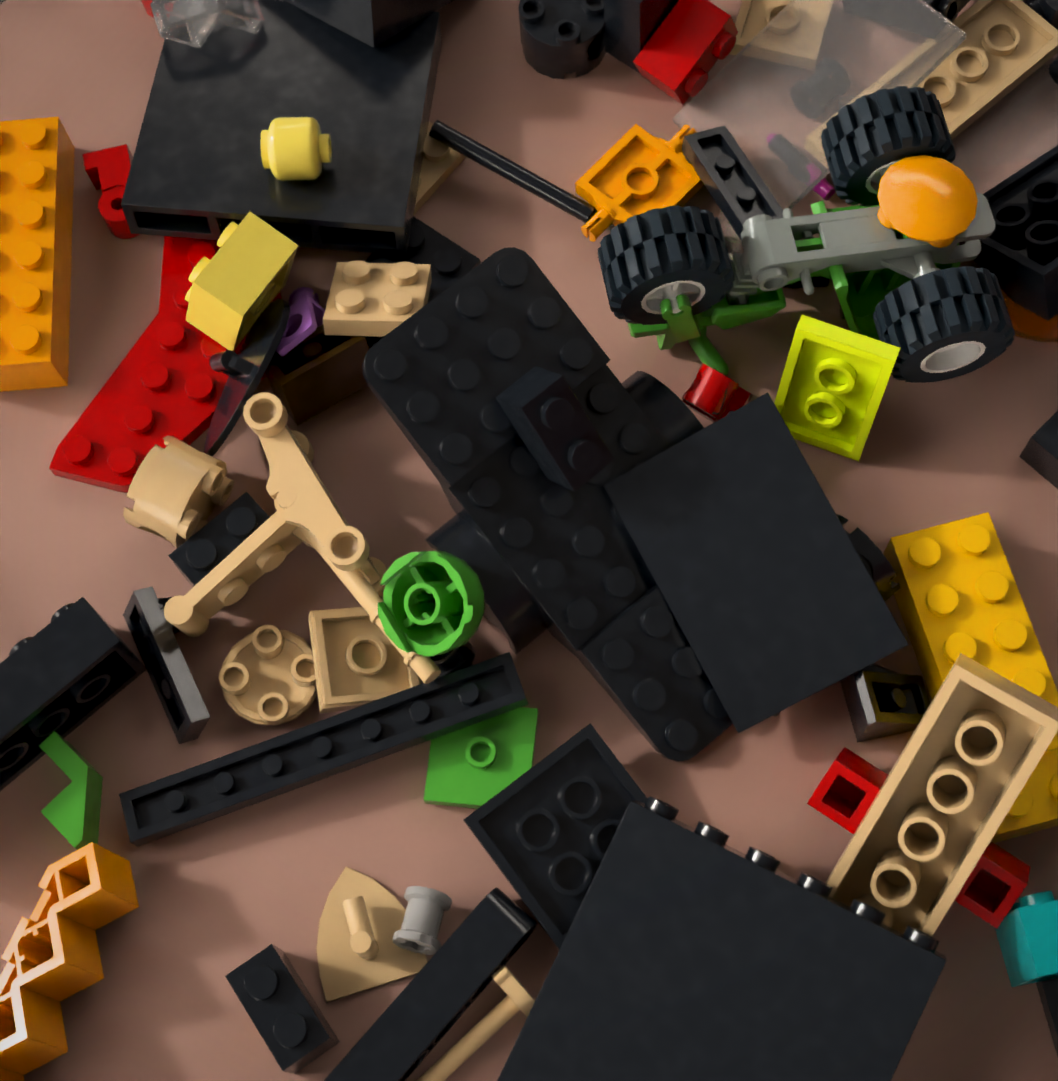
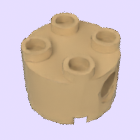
(176, 491)

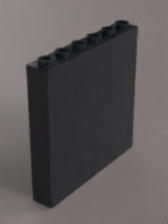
(206, 115)
(720, 971)

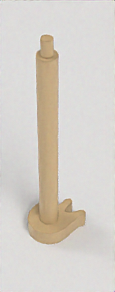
(517, 999)

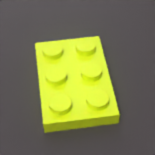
(833, 386)

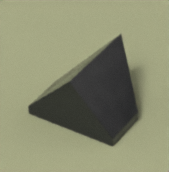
(884, 702)

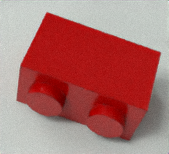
(686, 48)

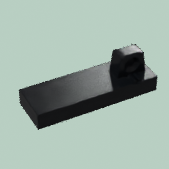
(729, 176)
(166, 664)

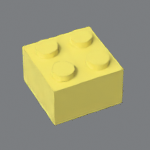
(239, 280)

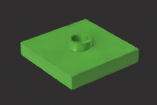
(481, 759)

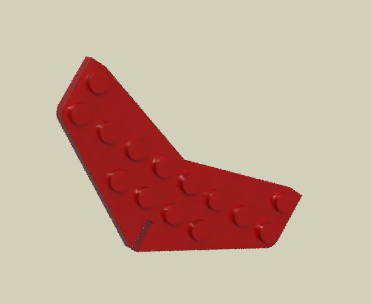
(155, 390)

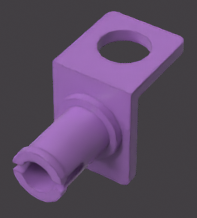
(303, 319)

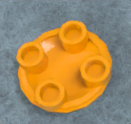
(926, 199)

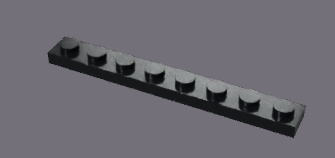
(322, 749)

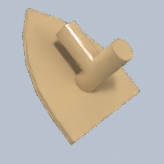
(357, 938)

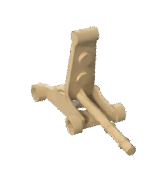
(302, 515)

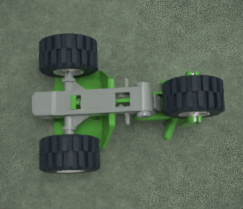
(675, 275)

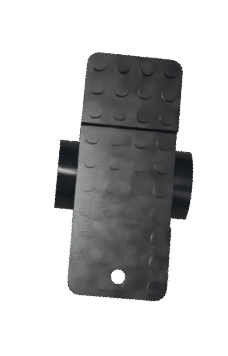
(537, 547)

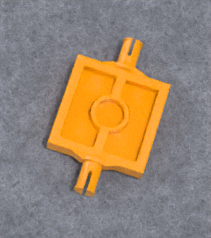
(637, 177)

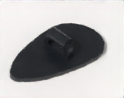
(245, 370)

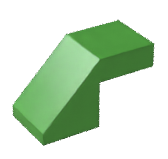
(78, 806)

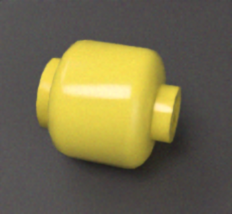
(295, 148)

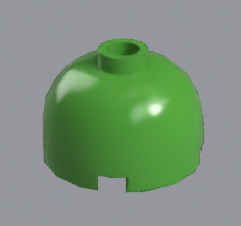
(431, 602)

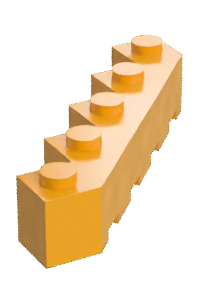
(58, 954)

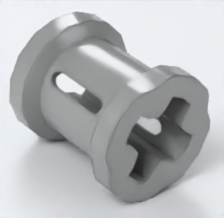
(422, 920)

